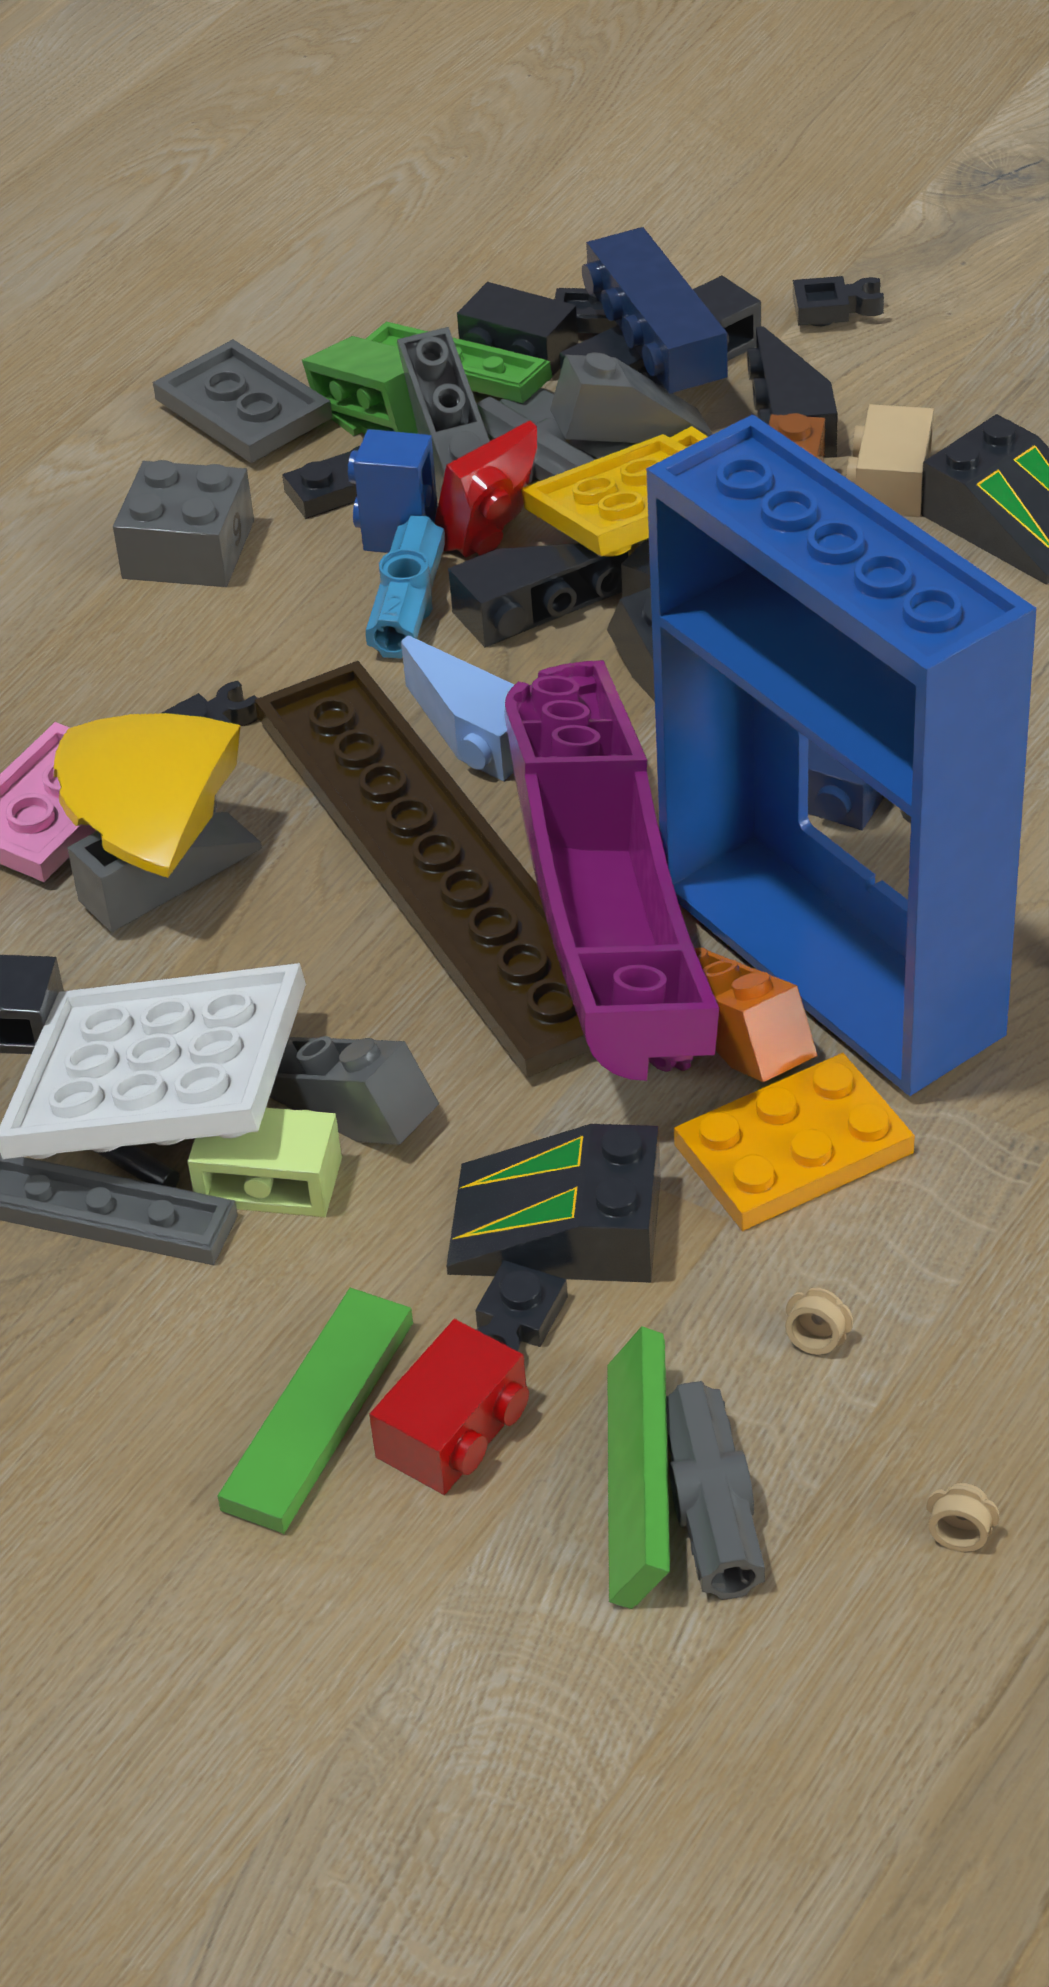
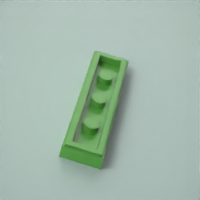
(486, 367)
(315, 1410)
(637, 1469)

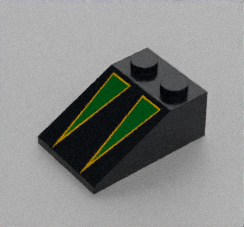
(994, 493)
(562, 1206)

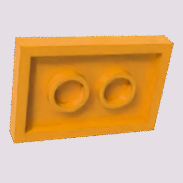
(793, 1141)

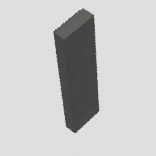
(115, 1209)

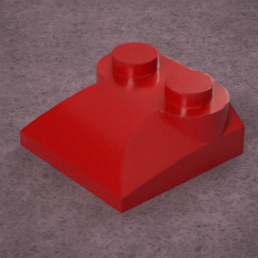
(485, 492)

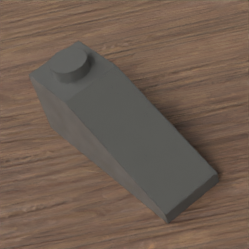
(614, 403)

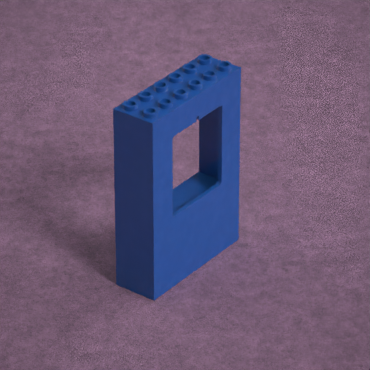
(834, 621)

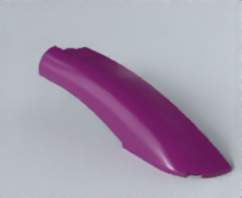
(605, 872)

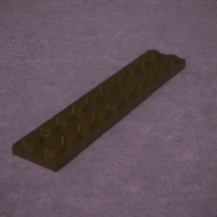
(432, 857)

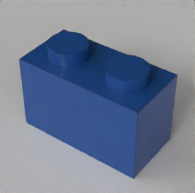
(392, 483)

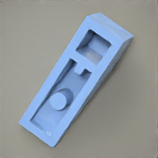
(462, 705)

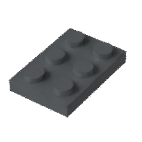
(242, 400)

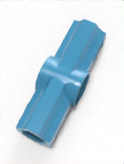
(405, 585)

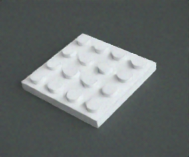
(154, 1062)

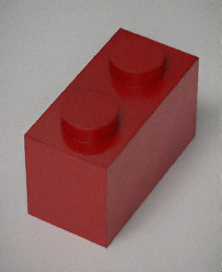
(449, 1407)

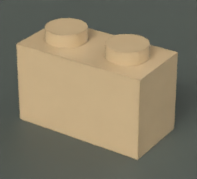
(892, 454)

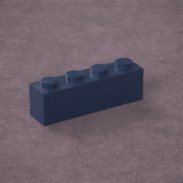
(656, 310)

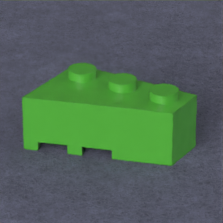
(363, 386)

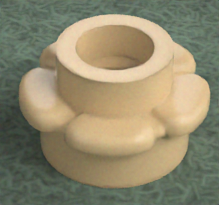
(812, 1332)
(961, 1517)

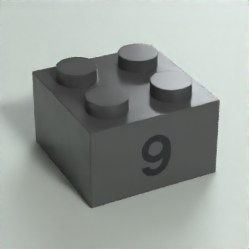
(184, 523)

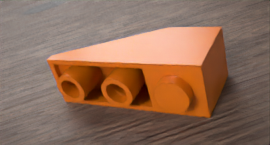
(759, 1018)

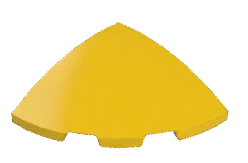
(145, 782)

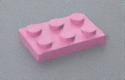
(31, 818)

